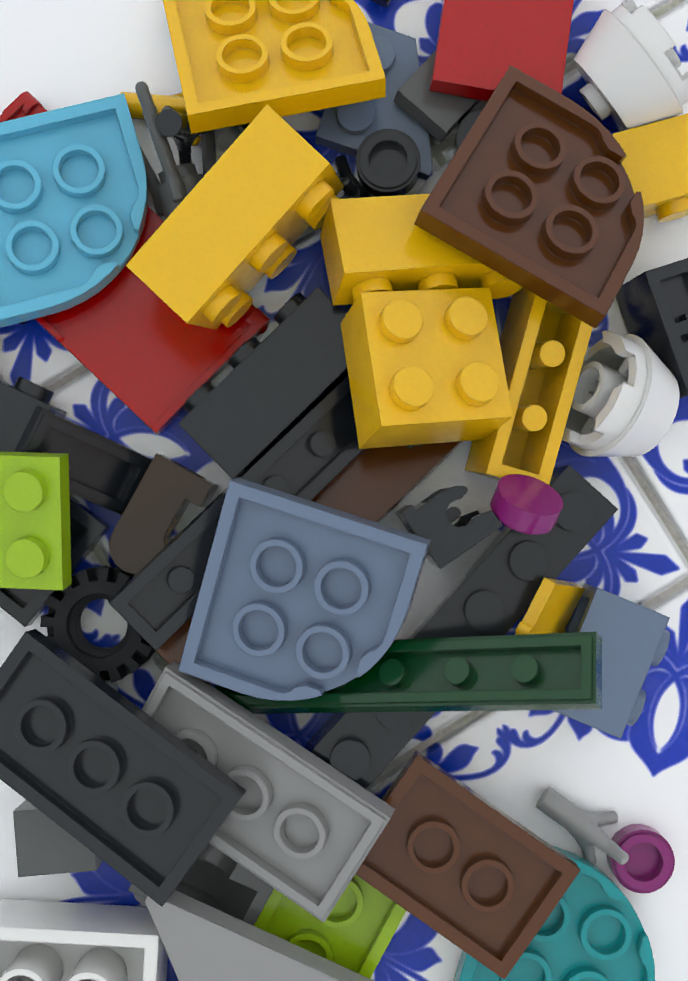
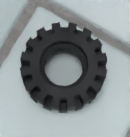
(65, 630)

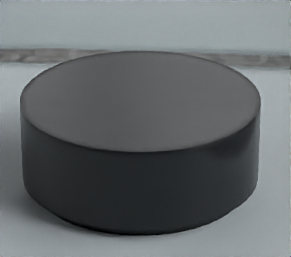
(388, 163)

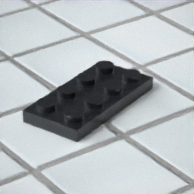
(106, 768)

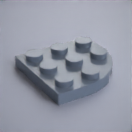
(298, 595)

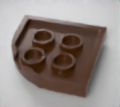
(541, 199)

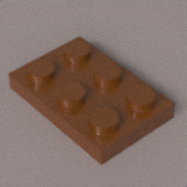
(465, 866)

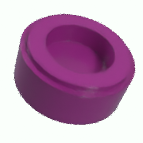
(526, 504)
(649, 861)

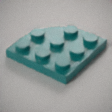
(585, 938)

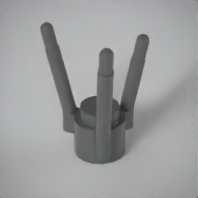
(175, 179)

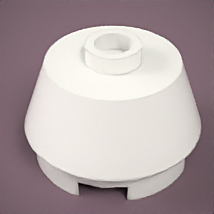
(631, 68)
(621, 399)

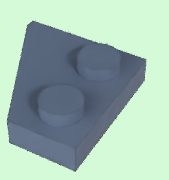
(348, 125)

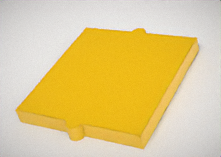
(551, 607)

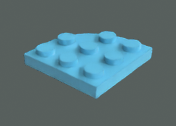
(67, 205)

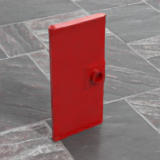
(137, 339)

